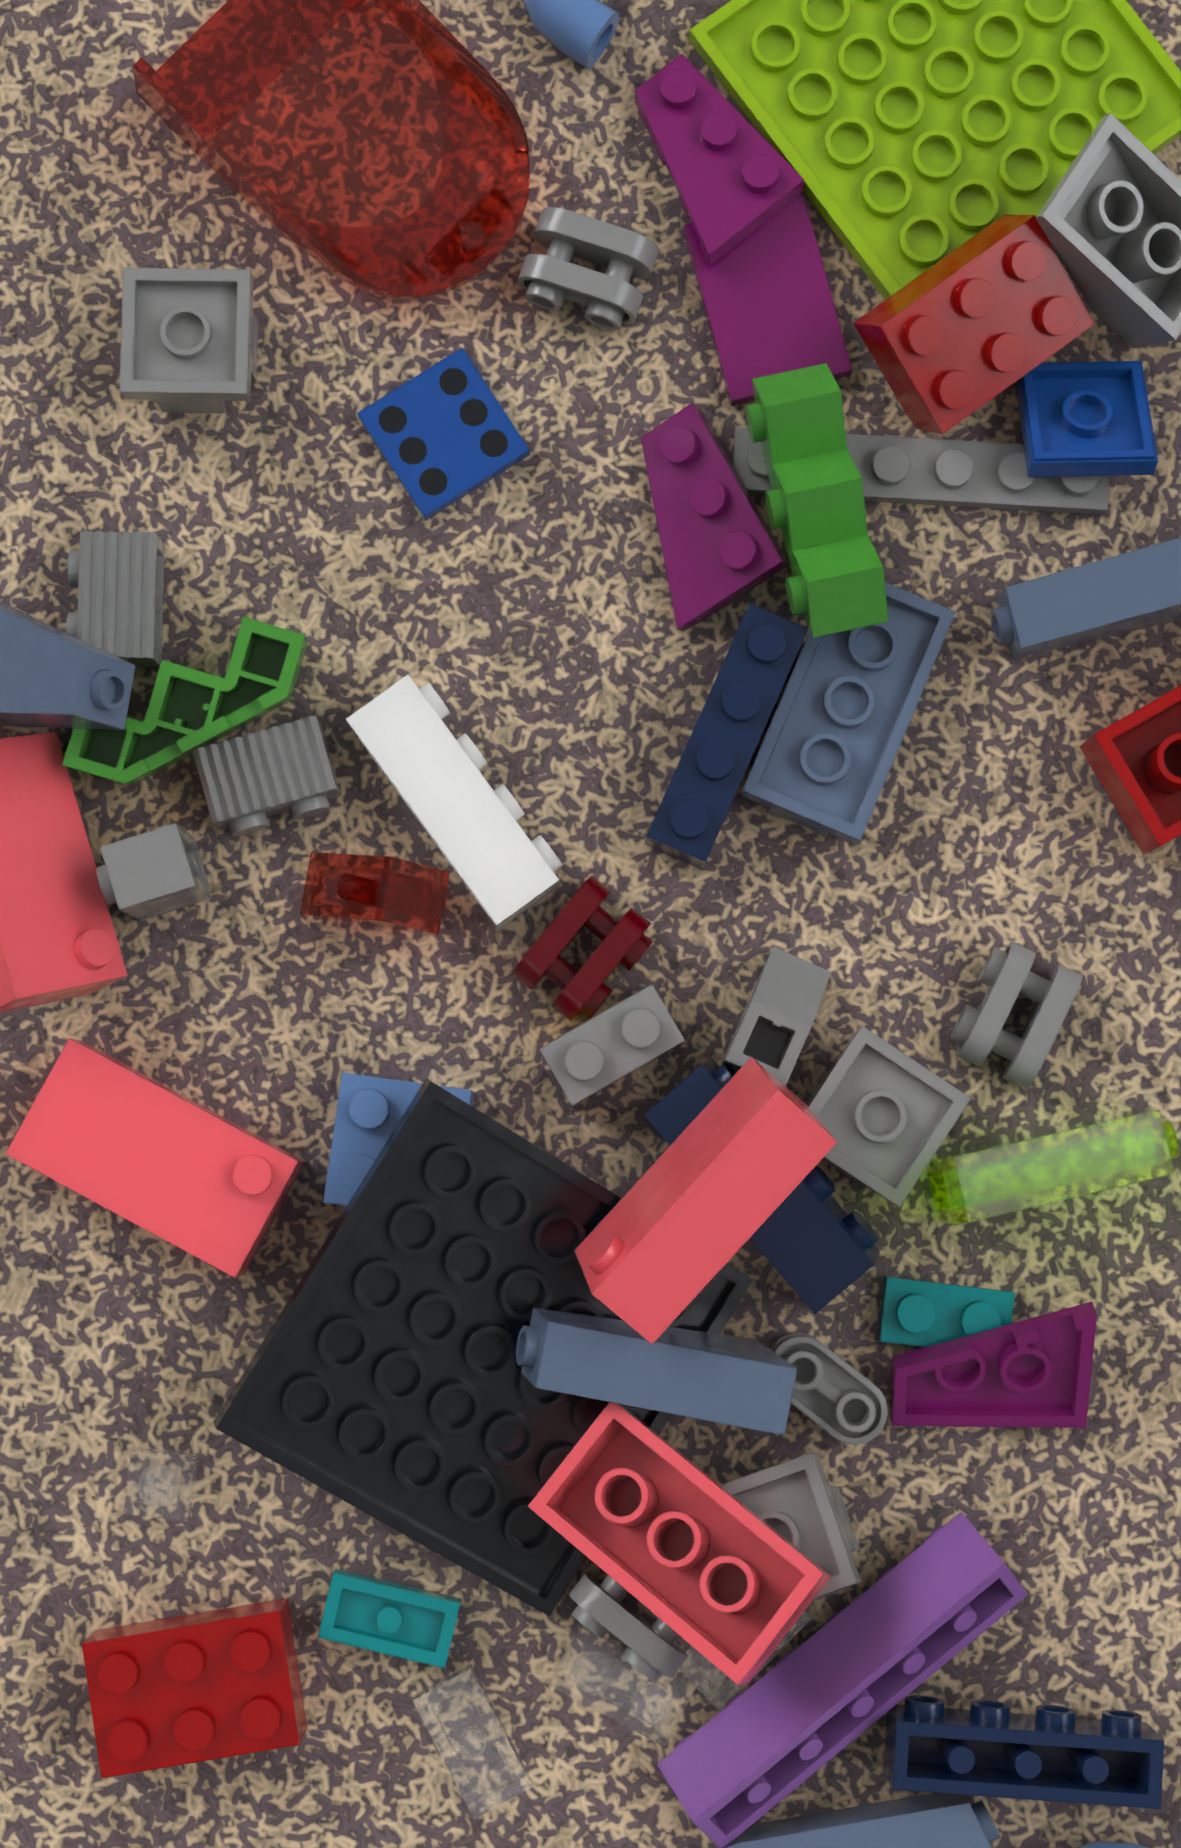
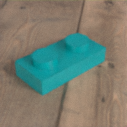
(939, 1312)
(389, 1618)

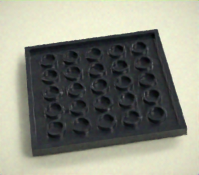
(403, 1336)

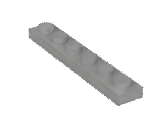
(944, 474)

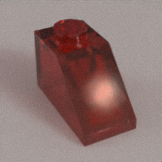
(375, 892)

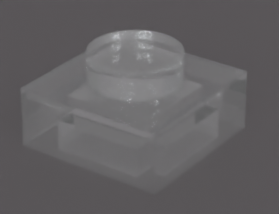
(161, 1483)

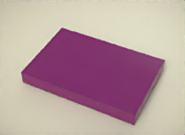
(770, 303)

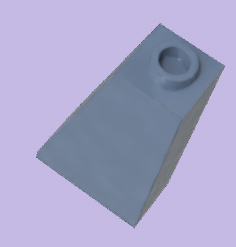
(1091, 601)
(58, 678)
(679, 1374)
(907, 1822)

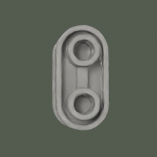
(608, 295)
(982, 1028)
(832, 1390)
(649, 1645)

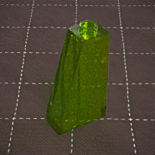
(1051, 1166)

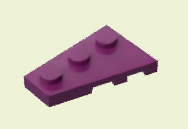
(716, 158)
(705, 519)
(1001, 1376)

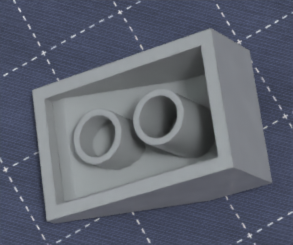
(1121, 234)

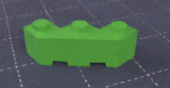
(817, 501)
(195, 707)

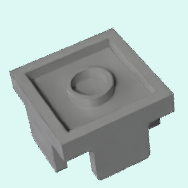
(188, 337)
(884, 1115)
(807, 1513)

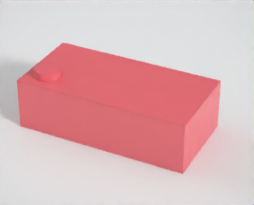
(52, 909)
(155, 1157)
(702, 1200)
(679, 1543)

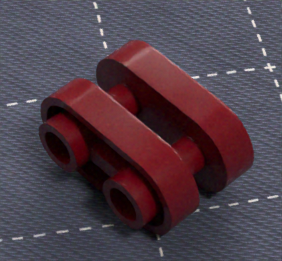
(584, 989)

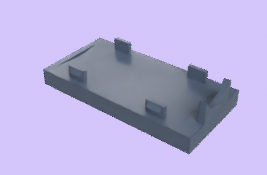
(847, 718)

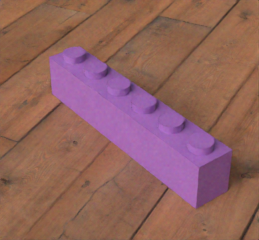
(840, 1680)

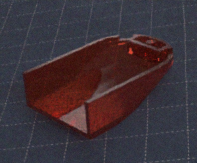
(353, 136)

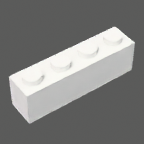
(454, 801)

